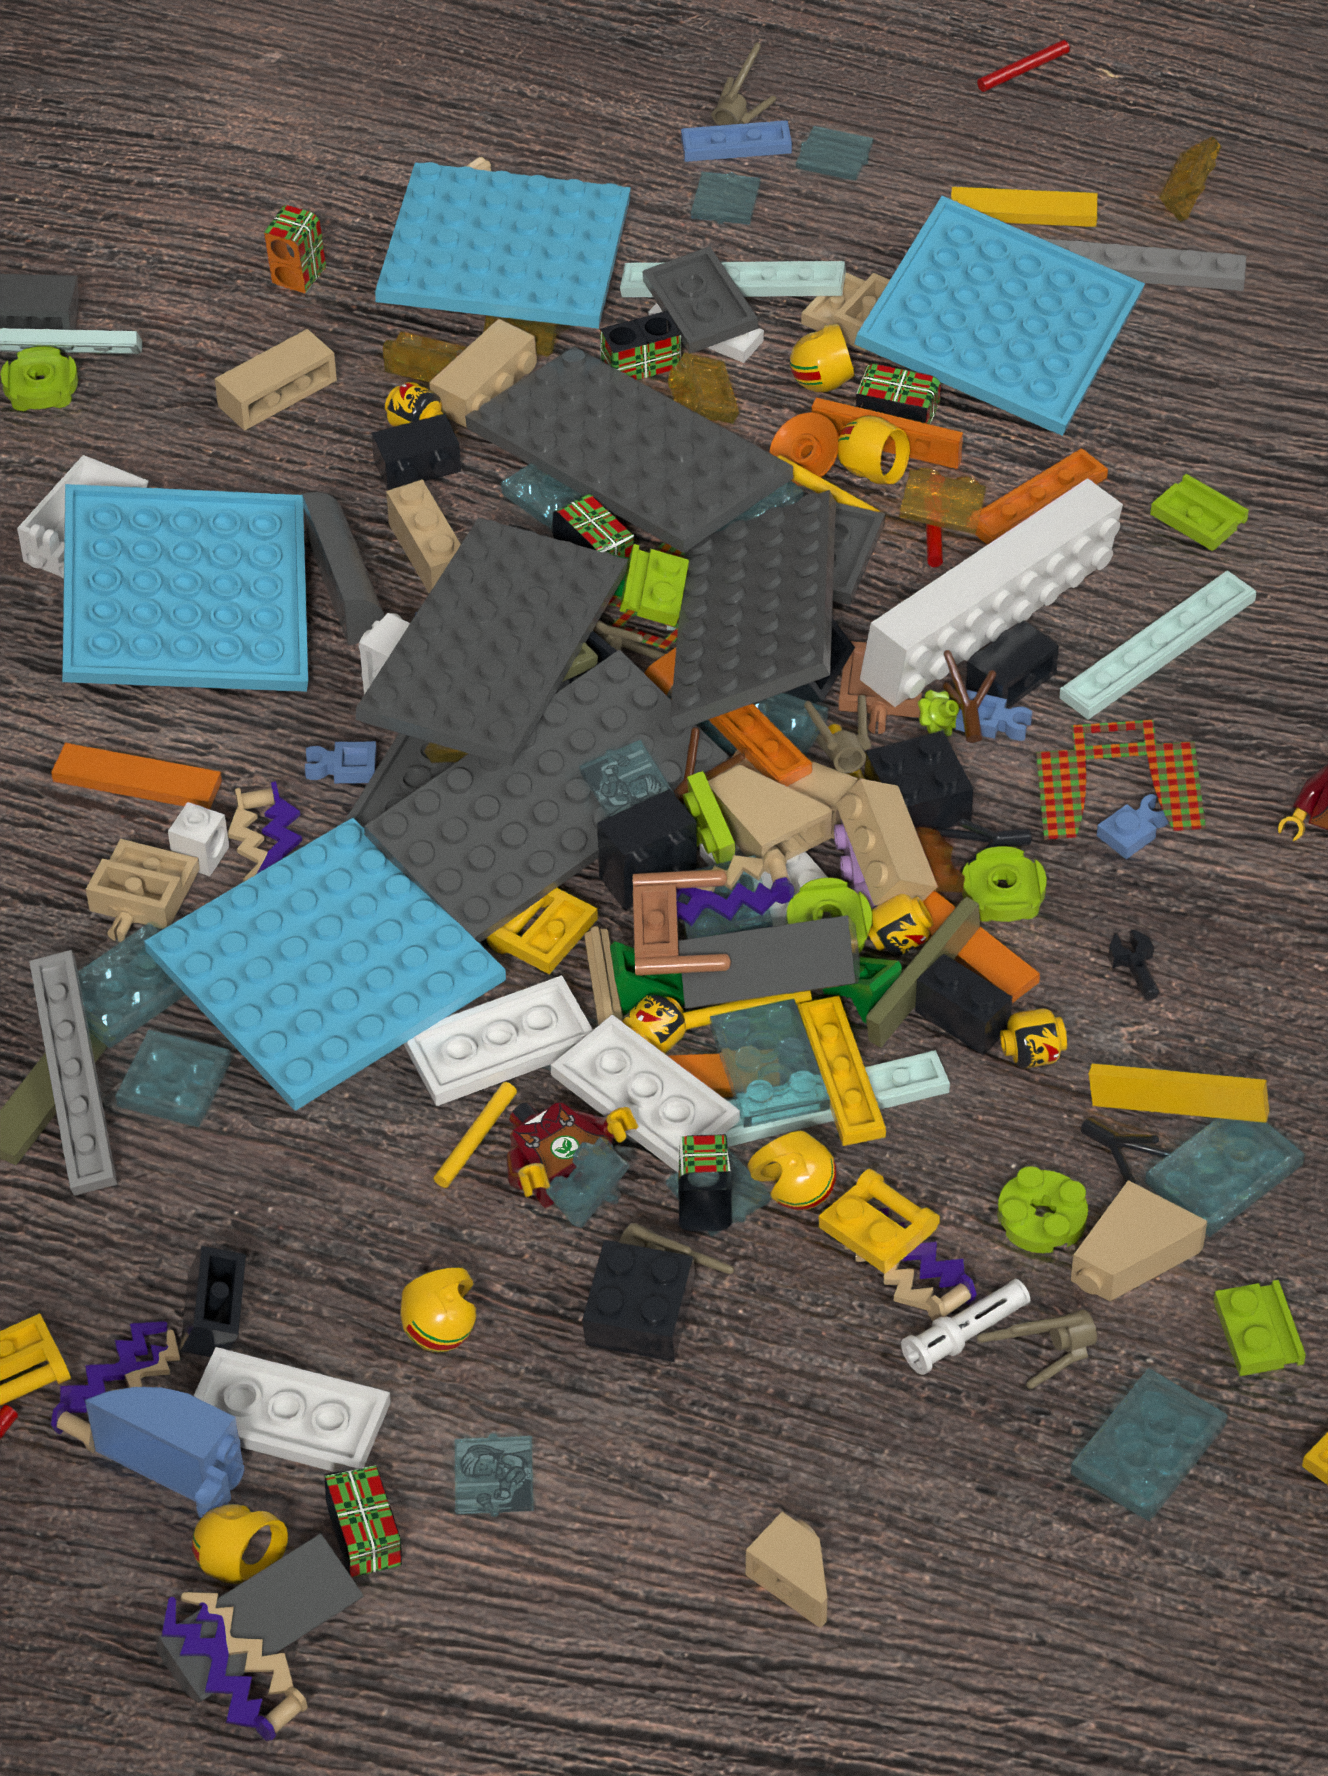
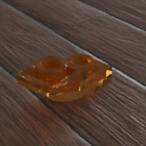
(939, 855)

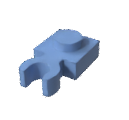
(996, 717)
(348, 763)
(1131, 829)

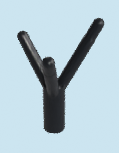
(1007, 838)
(1117, 1141)

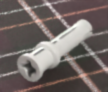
(952, 1333)

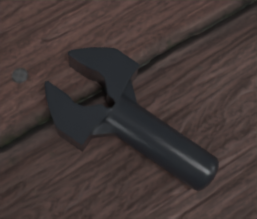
(1135, 961)

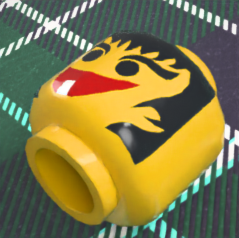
(411, 403)
(900, 924)
(657, 1021)
(1034, 1038)

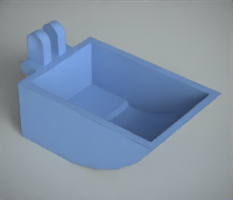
(170, 1441)

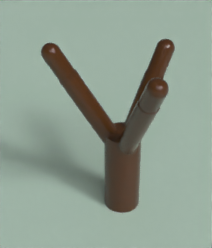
(969, 707)
(682, 788)

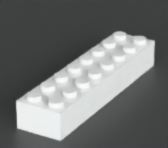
(990, 592)

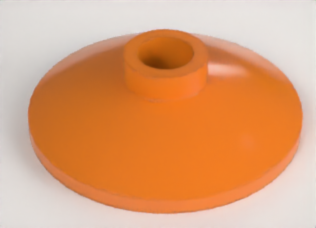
(806, 434)

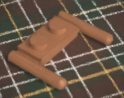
(658, 926)

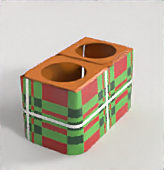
(286, 228)

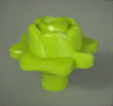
(938, 712)

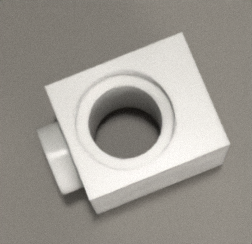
(201, 835)

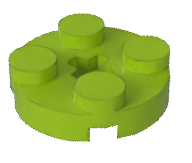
(54, 390)
(834, 897)
(1010, 903)
(1048, 1189)

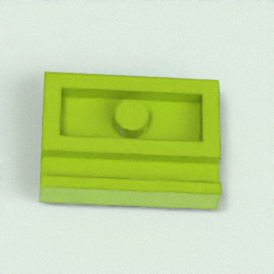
(1199, 512)
(654, 585)
(714, 830)
(1259, 1328)

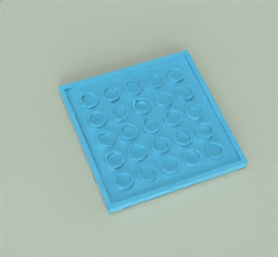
(504, 245)
(1000, 315)
(184, 588)
(324, 963)

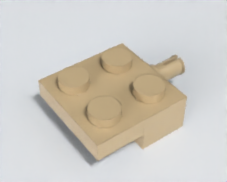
(846, 310)
(140, 886)

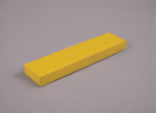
(1031, 205)
(842, 1071)
(1179, 1092)

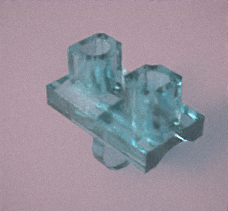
(590, 1183)

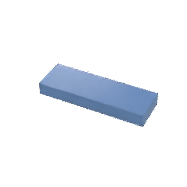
(736, 141)

